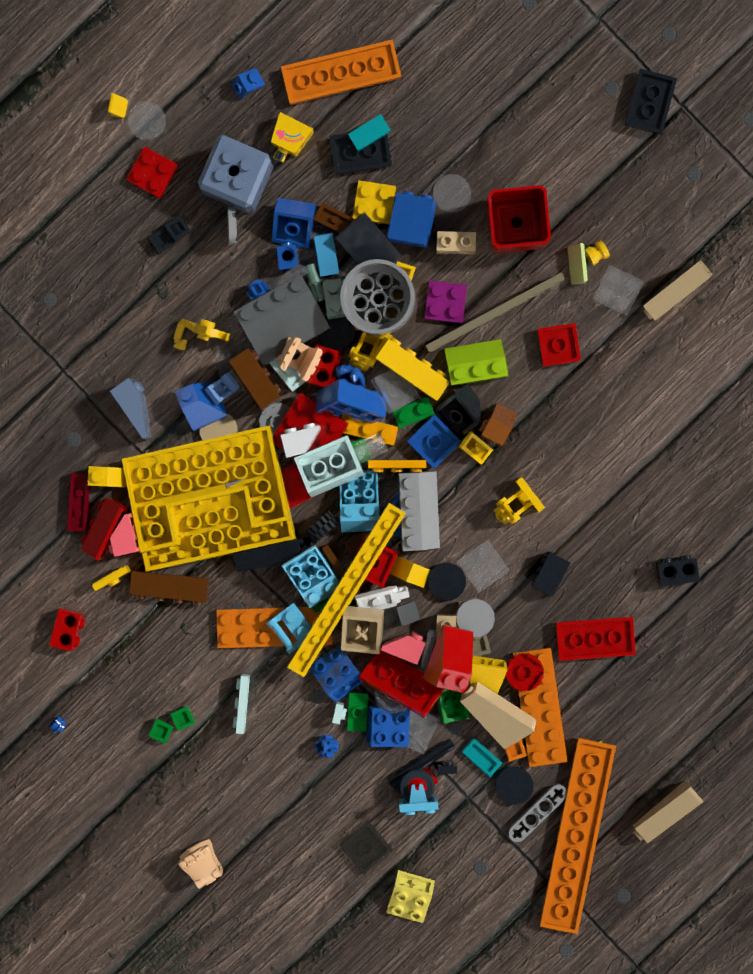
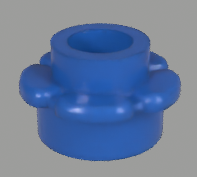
(57, 725)

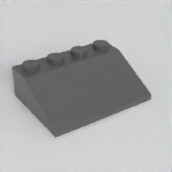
(279, 315)

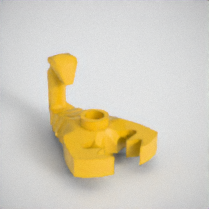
(204, 330)

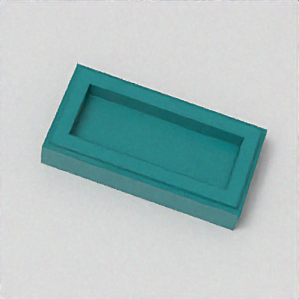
(369, 132)
(481, 757)

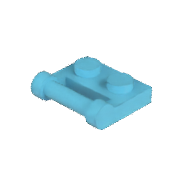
(295, 622)

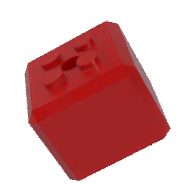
(525, 203)

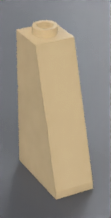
(677, 290)
(497, 715)
(667, 812)

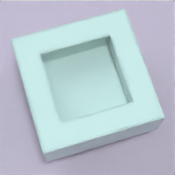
(340, 713)

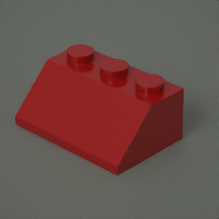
(102, 527)

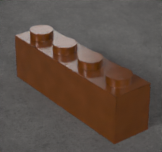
(169, 586)

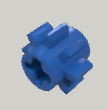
(257, 289)
(326, 746)

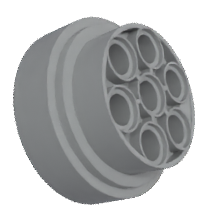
(352, 291)

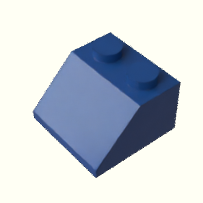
(293, 222)

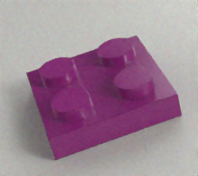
(445, 302)

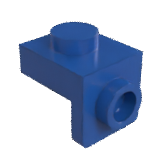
(247, 83)

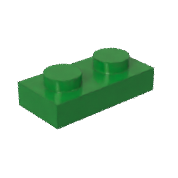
(413, 412)

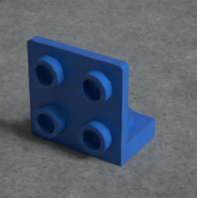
(336, 673)
(387, 728)

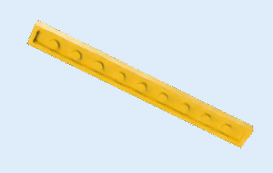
(346, 589)

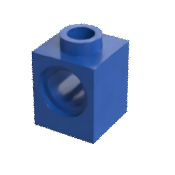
(285, 266)

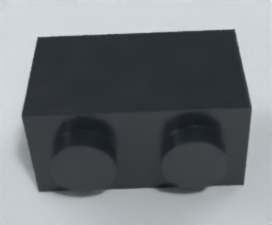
(550, 573)

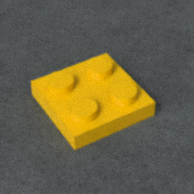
(375, 201)

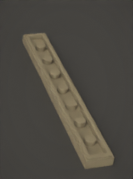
(495, 312)

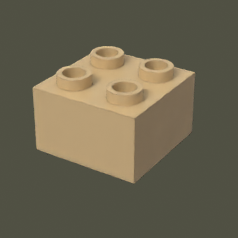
(362, 630)

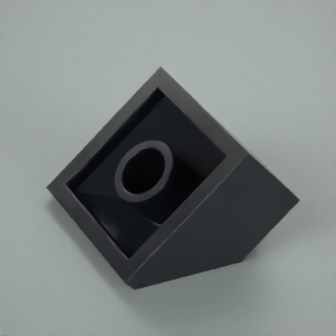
(460, 411)

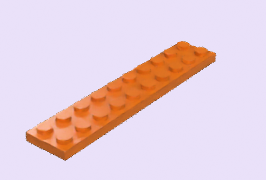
(577, 835)

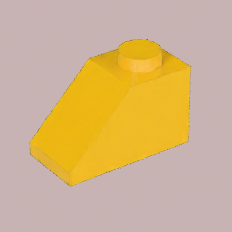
(106, 476)

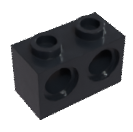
(677, 576)

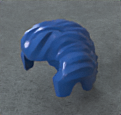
(351, 374)

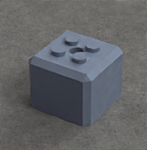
(240, 190)

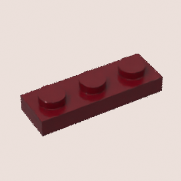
(78, 503)

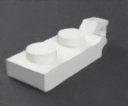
(382, 598)

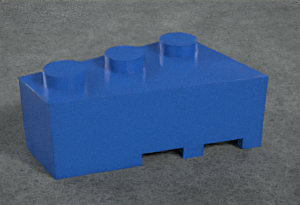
(351, 400)

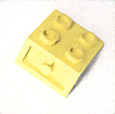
(411, 896)

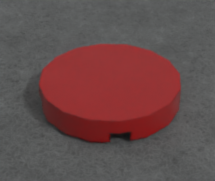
(524, 672)

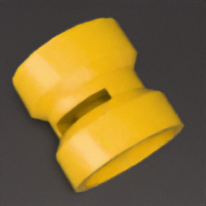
(597, 252)

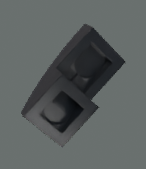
(169, 235)

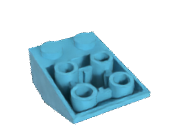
(359, 503)
(312, 576)

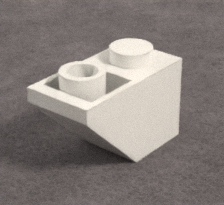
(299, 441)

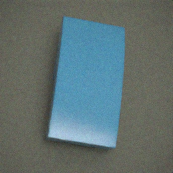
(326, 254)

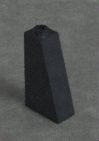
(270, 554)

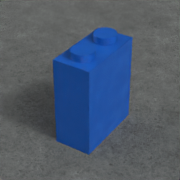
(412, 219)

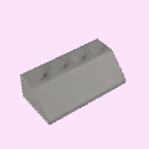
(420, 503)

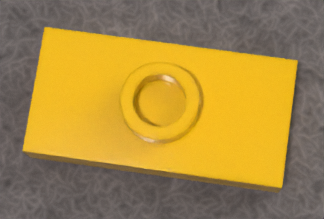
(112, 578)

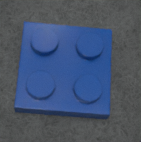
(434, 441)

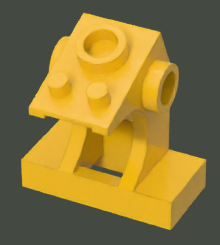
(360, 359)
(525, 496)

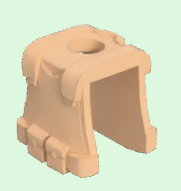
(305, 363)
(201, 863)

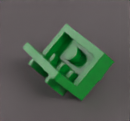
(450, 707)

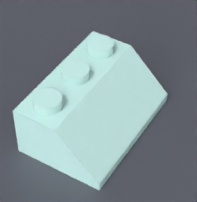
(329, 466)

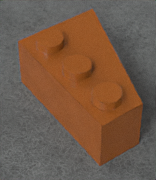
(498, 425)

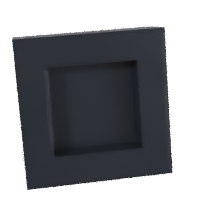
(447, 767)

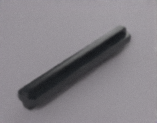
(423, 762)

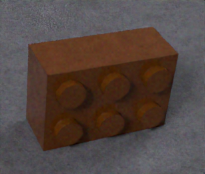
(255, 378)

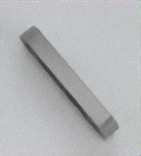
(535, 810)

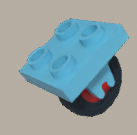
(417, 790)

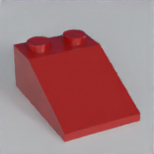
(451, 659)

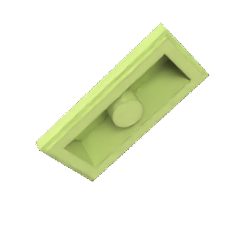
(577, 264)

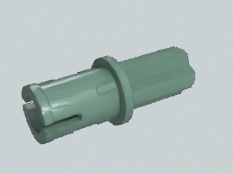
(315, 283)

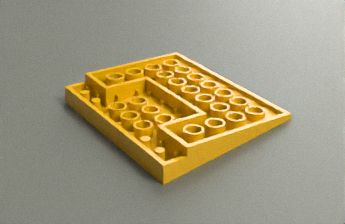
(189, 514)

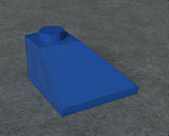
(198, 406)

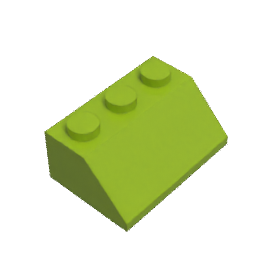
(476, 362)

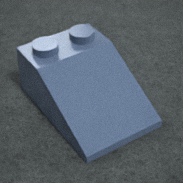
(133, 402)

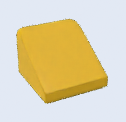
(117, 106)

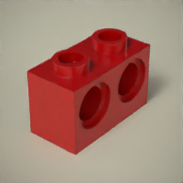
(328, 368)
(62, 627)

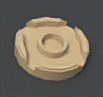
(219, 428)

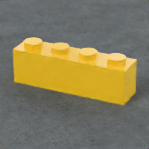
(410, 368)

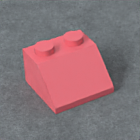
(124, 537)
(406, 646)

